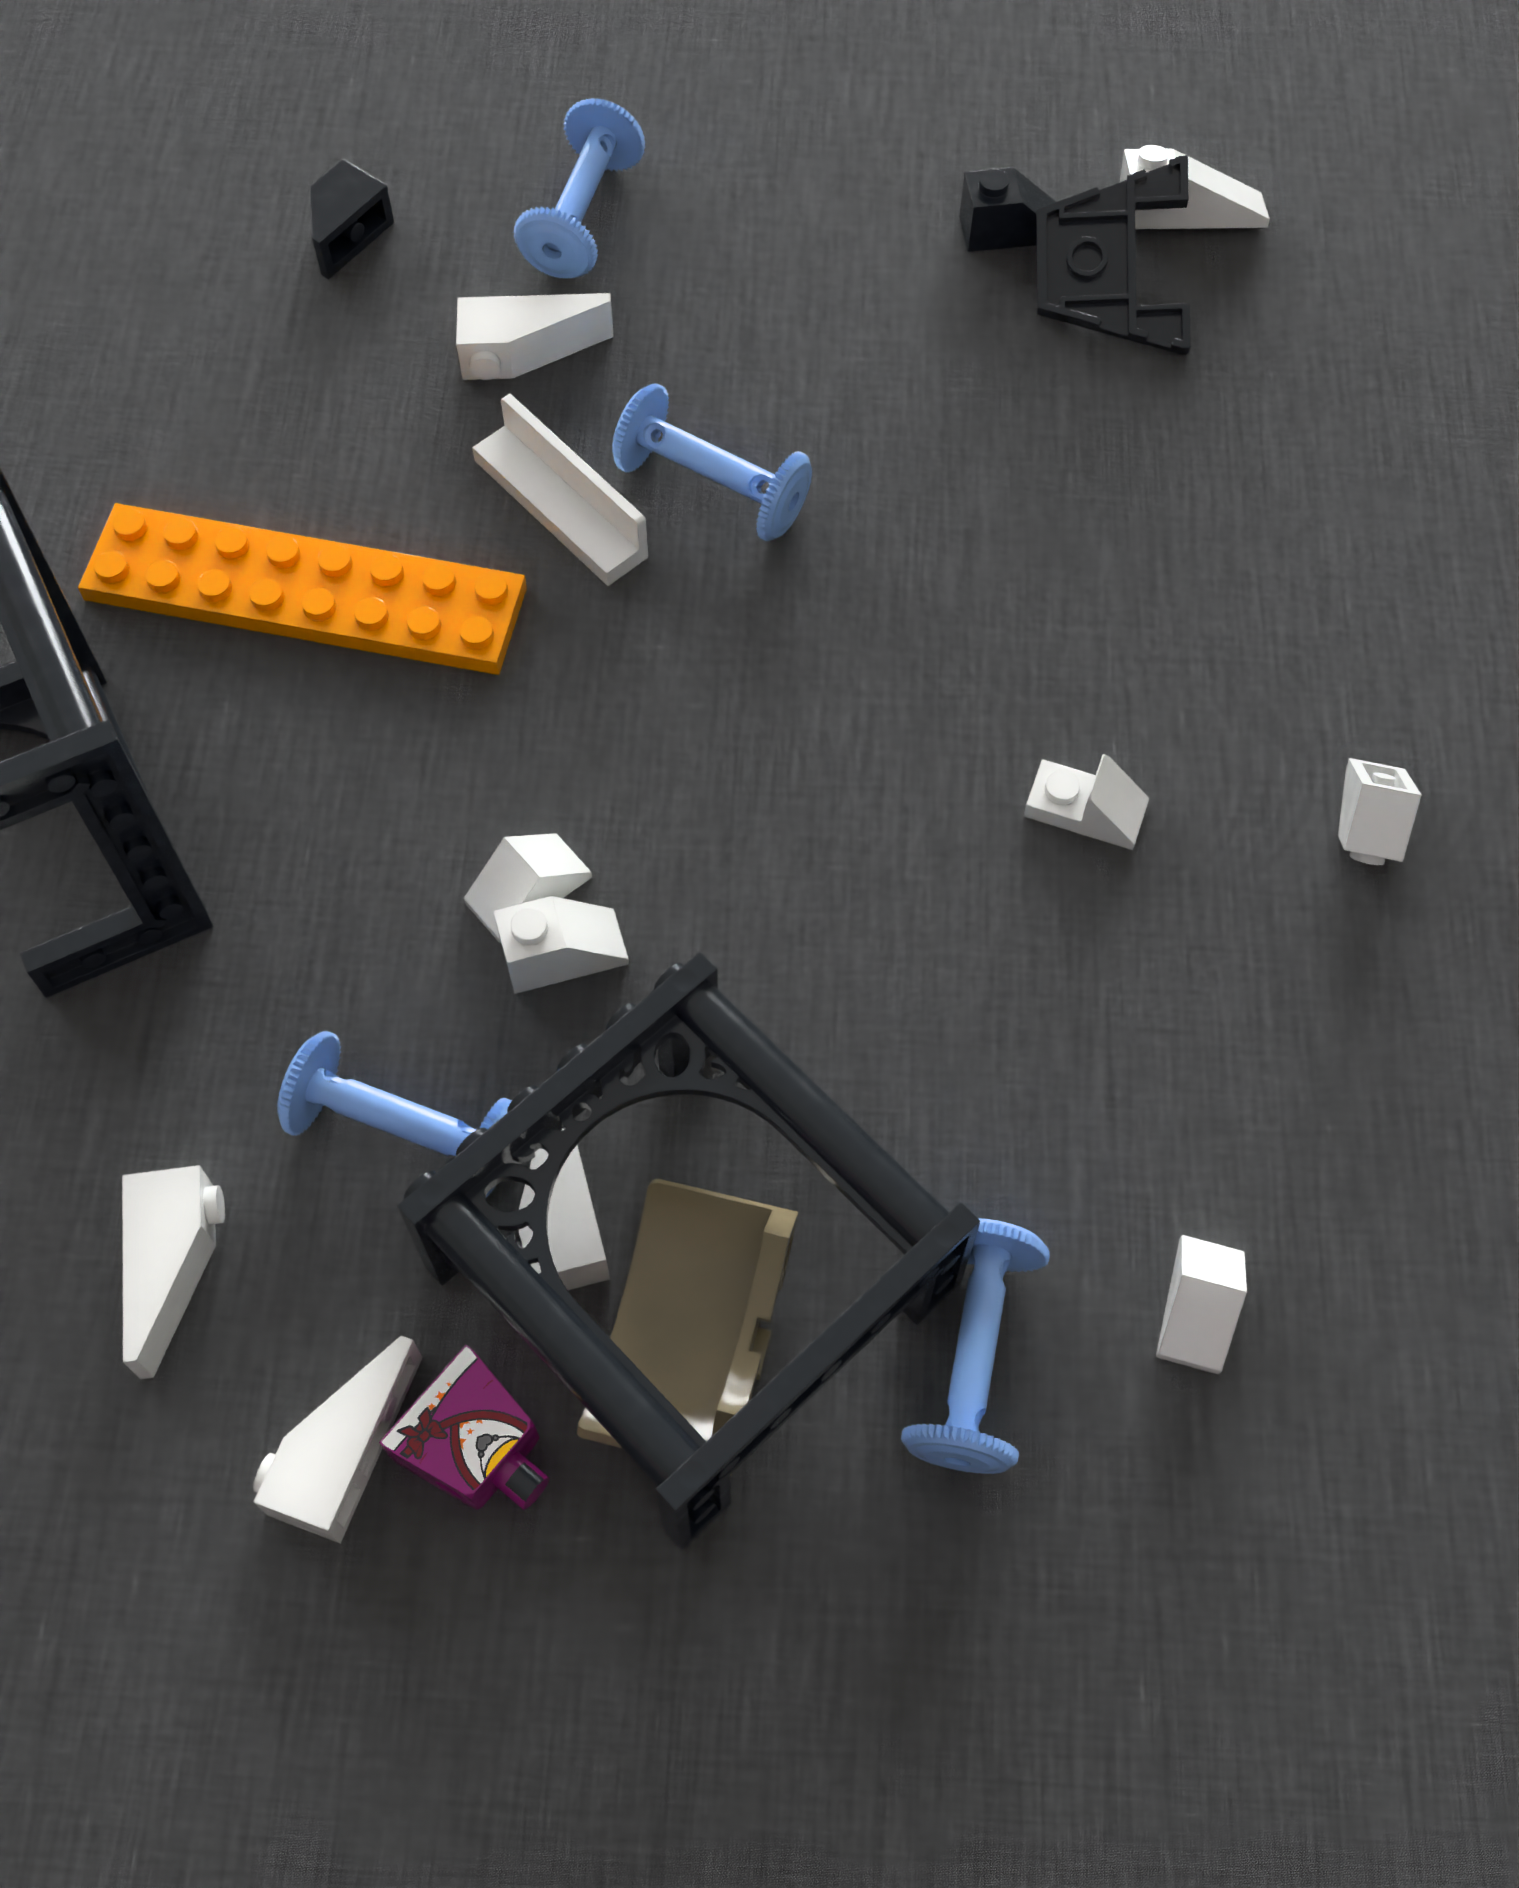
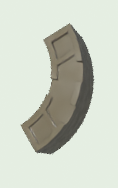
(697, 1299)

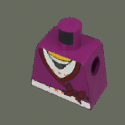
(468, 1437)

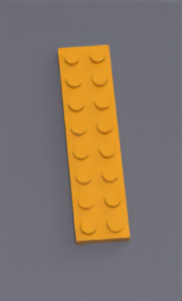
(305, 588)

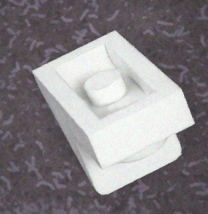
(1096, 805)

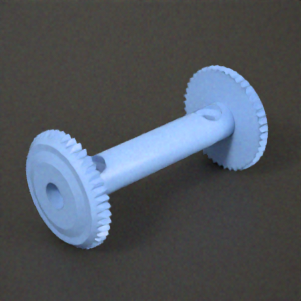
(605, 140)
(639, 434)
(314, 1083)
(959, 1443)

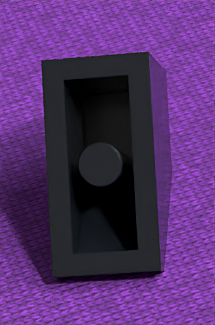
(999, 209)
(346, 215)

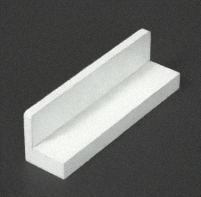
(564, 493)

